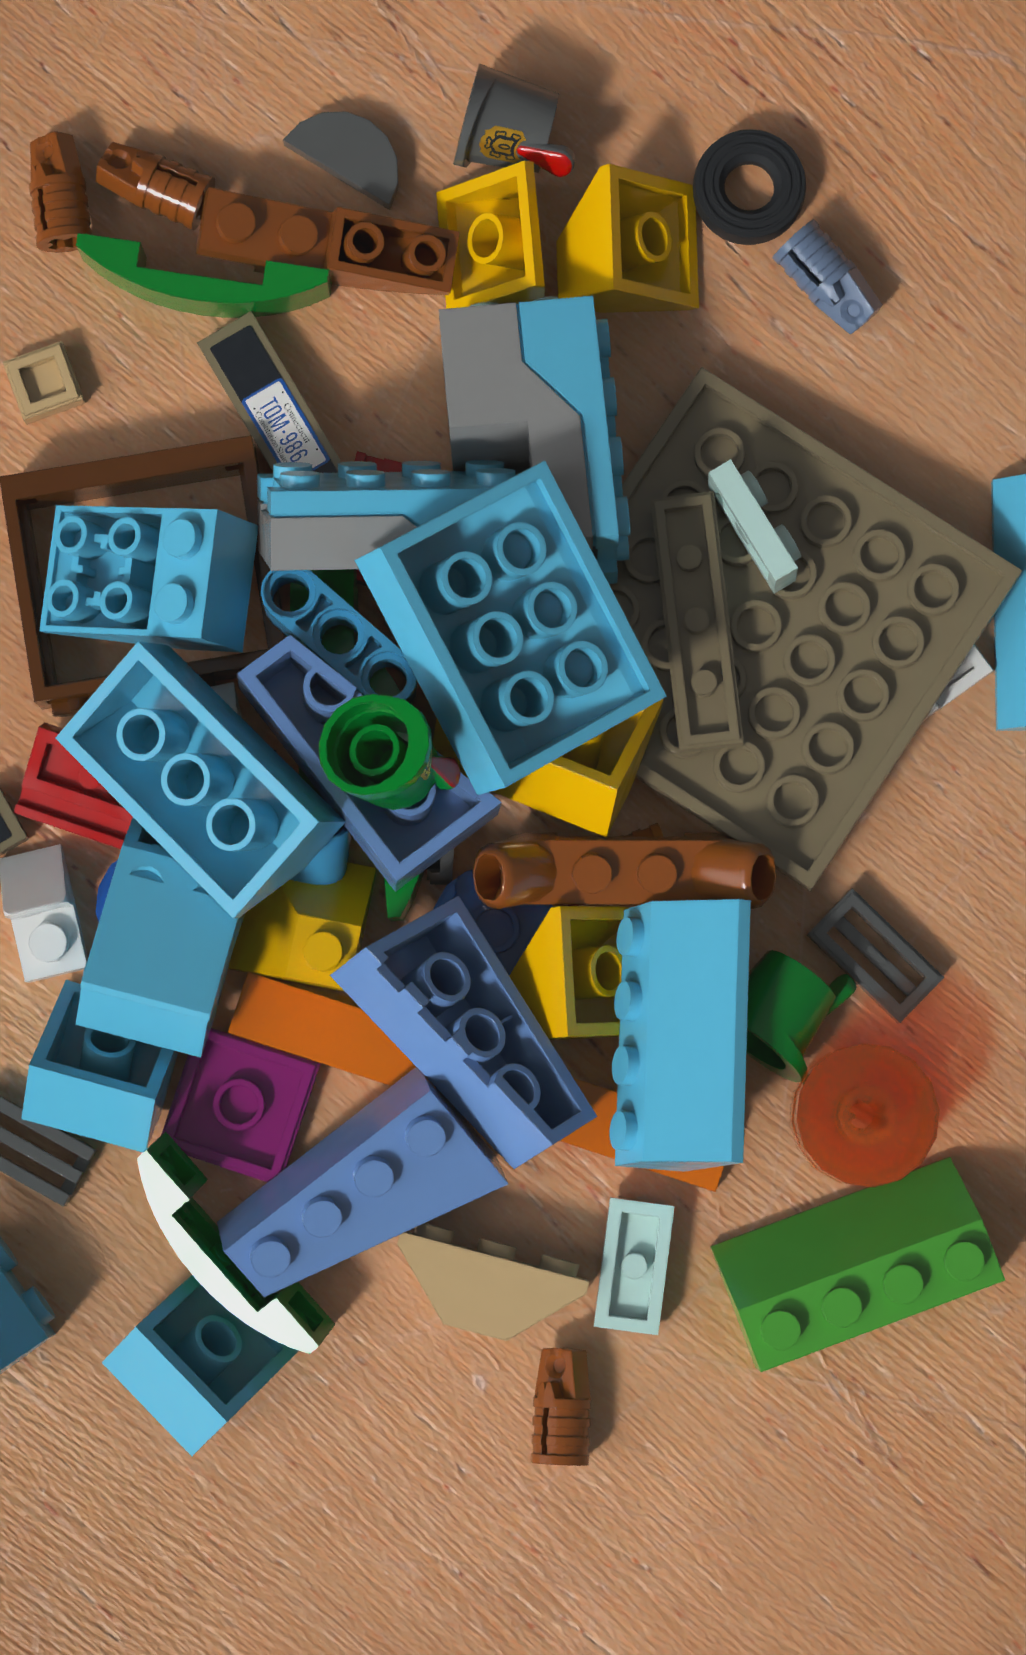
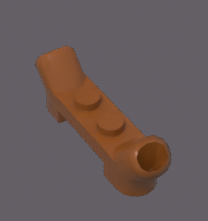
(622, 870)

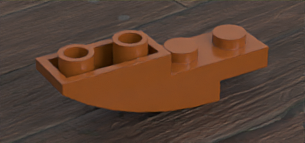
(354, 245)

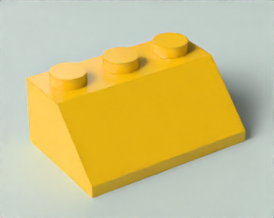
(587, 782)

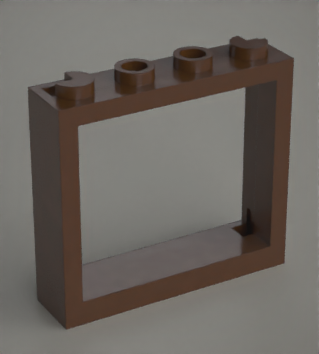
(106, 479)

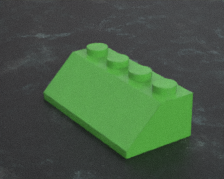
(856, 1264)

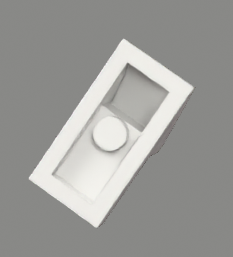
(42, 913)

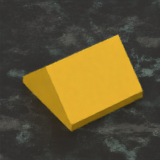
(497, 237)

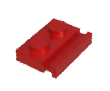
(67, 795)

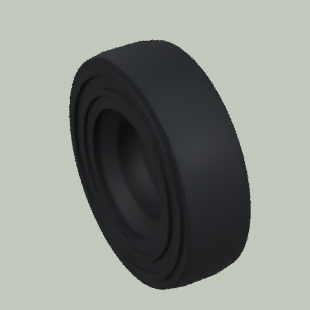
(756, 149)

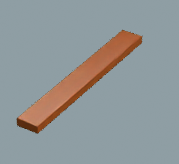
(353, 1043)

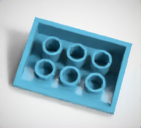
(511, 629)

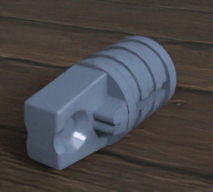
(828, 277)

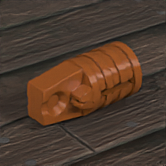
(154, 183)
(57, 193)
(561, 1408)

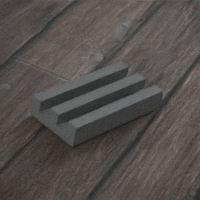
(913, 994)
(72, 1173)

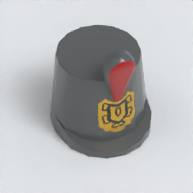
(511, 124)

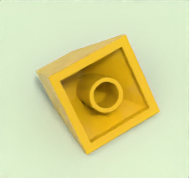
(631, 244)
(306, 929)
(573, 972)

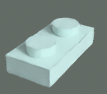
(741, 502)
(634, 1266)

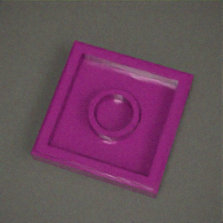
(241, 1105)

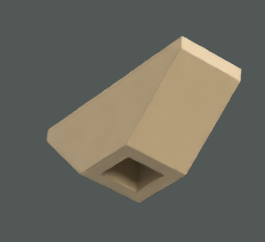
(485, 1286)

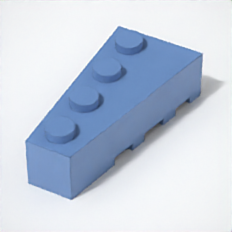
(295, 699)
(468, 1030)
(361, 1185)

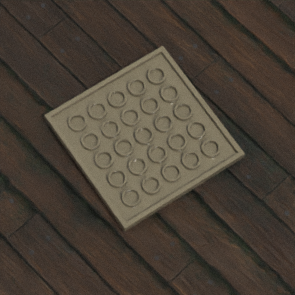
(826, 667)

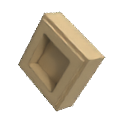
(43, 382)

